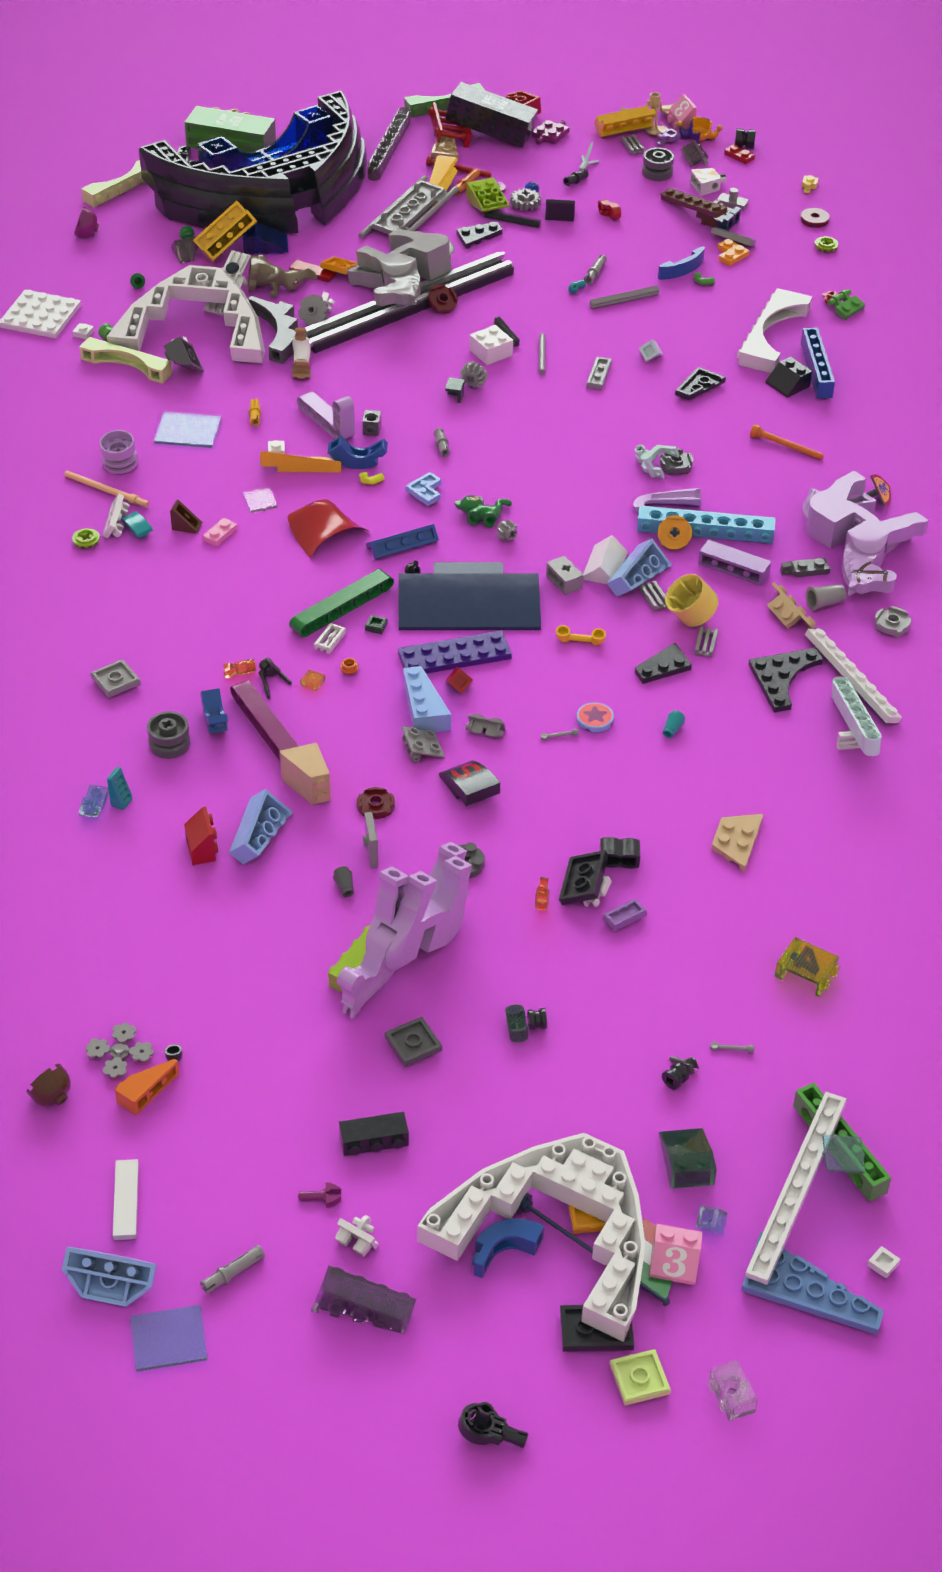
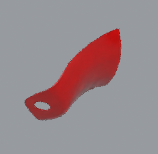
(317, 523)

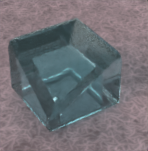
(712, 1219)

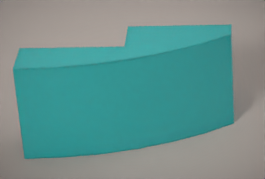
(137, 524)

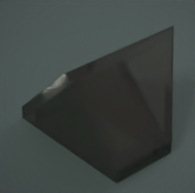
(184, 249)

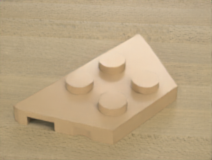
(737, 837)

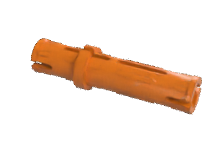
(462, 183)

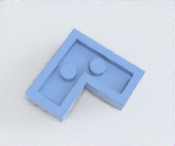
(424, 488)

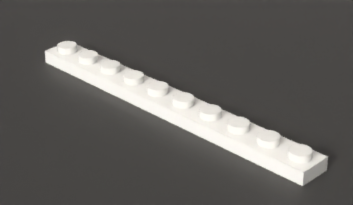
(795, 1189)

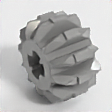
(473, 374)

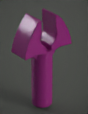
(323, 1195)

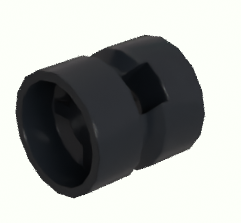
(745, 138)

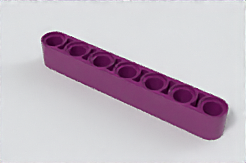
(262, 717)

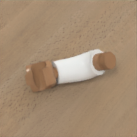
(302, 353)

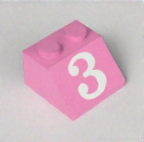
(683, 111)
(675, 1254)

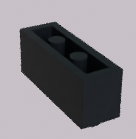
(374, 1133)

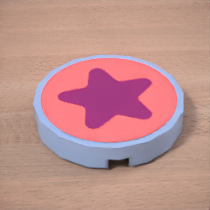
(595, 717)

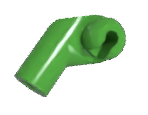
(703, 281)

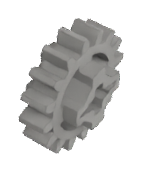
(525, 199)

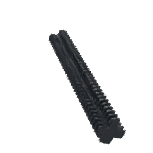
(507, 217)

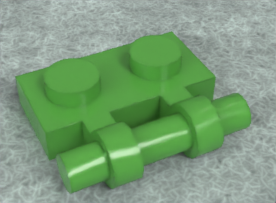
(850, 305)

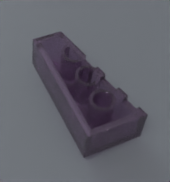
(363, 1300)

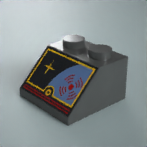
(183, 354)

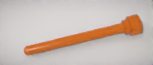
(757, 431)

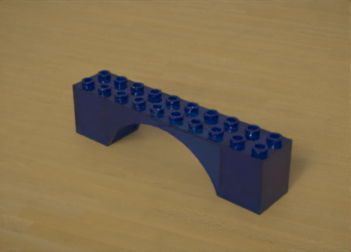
(305, 131)

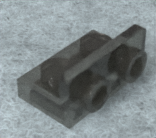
(694, 153)

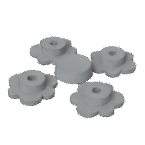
(119, 1051)

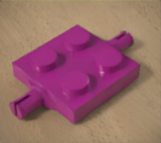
(550, 131)

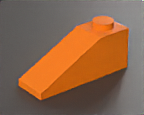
(144, 1086)

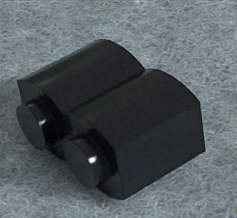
(621, 852)

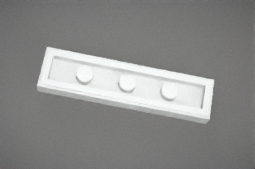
(125, 1199)

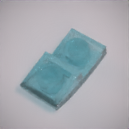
(94, 801)

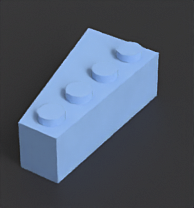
(424, 702)

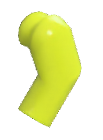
(371, 480)

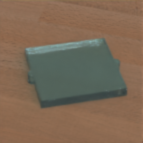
(843, 1154)

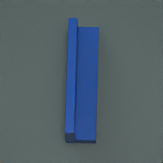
(403, 541)

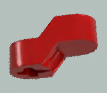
(609, 209)

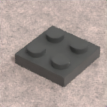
(413, 1041)

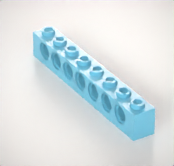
(711, 524)

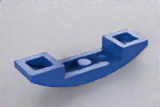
(673, 270)

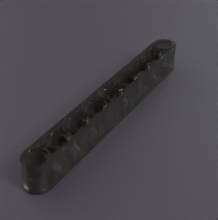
(388, 144)

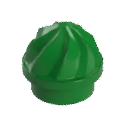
(186, 232)
(137, 280)

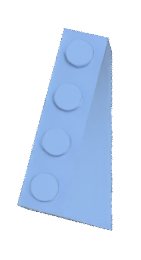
(639, 567)
(259, 824)

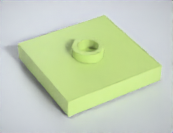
(640, 1377)

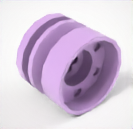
(118, 451)

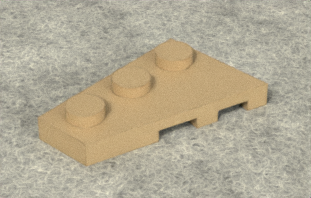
(445, 148)

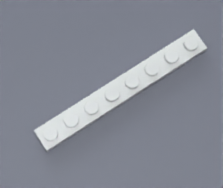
(856, 678)

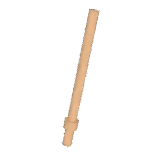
(131, 498)

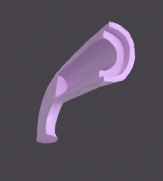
(681, 497)

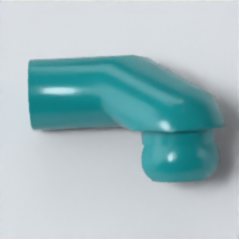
(574, 286)

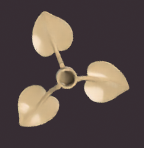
(655, 103)

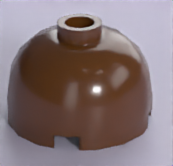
(51, 1087)

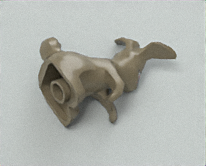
(264, 274)

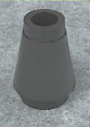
(344, 880)

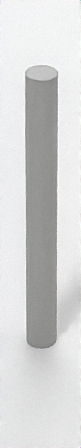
(542, 353)

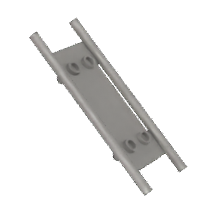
(410, 207)

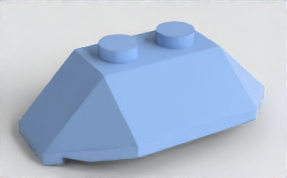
(108, 1276)

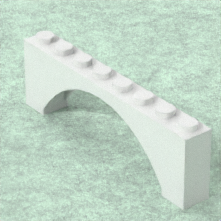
(782, 305)

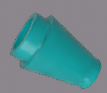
(673, 723)

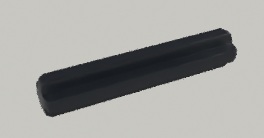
(499, 322)

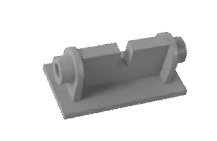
(494, 726)

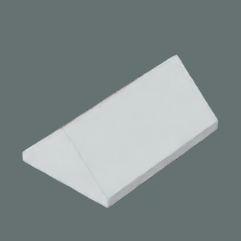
(605, 560)

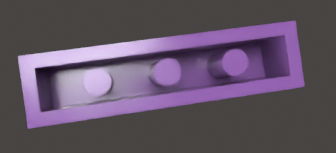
(734, 562)

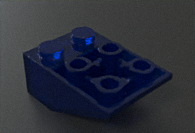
(264, 240)

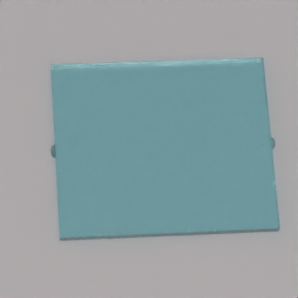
(187, 429)

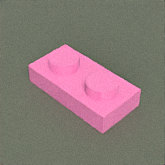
(220, 532)

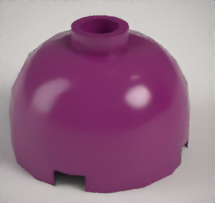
(86, 224)

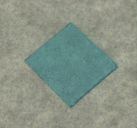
(168, 1338)

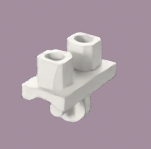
(365, 1240)

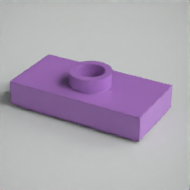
(624, 915)

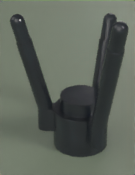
(268, 668)

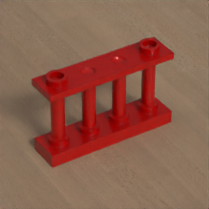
(464, 133)

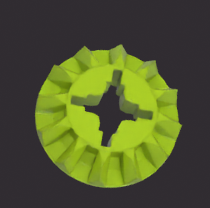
(826, 244)
(80, 538)

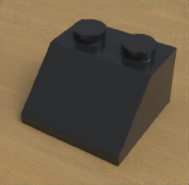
(790, 377)

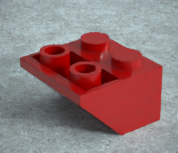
(201, 837)

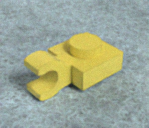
(809, 182)

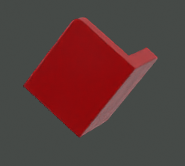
(459, 679)

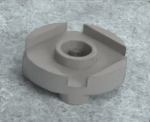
(885, 624)

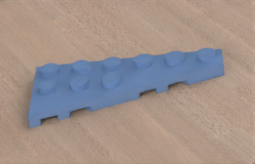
(810, 1290)

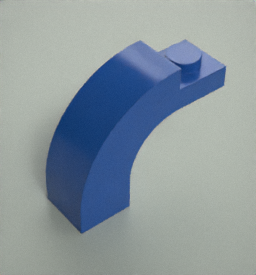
(356, 457)
(213, 711)
(505, 1235)

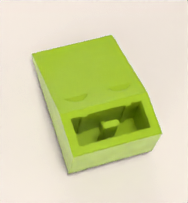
(486, 195)

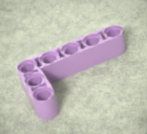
(336, 419)

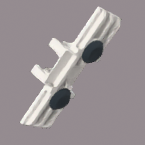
(234, 268)

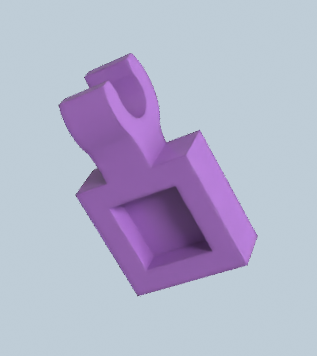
(668, 135)

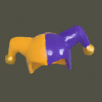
(699, 129)

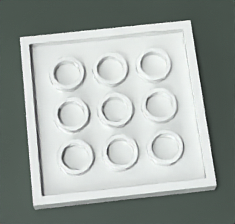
(40, 313)

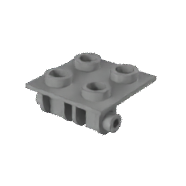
(421, 742)

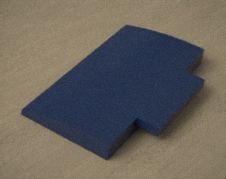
(469, 598)

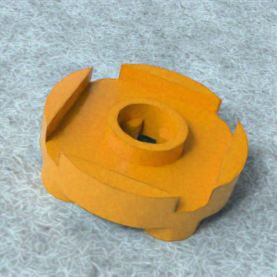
(667, 539)

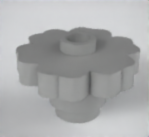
(313, 309)

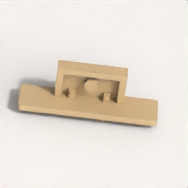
(786, 610)

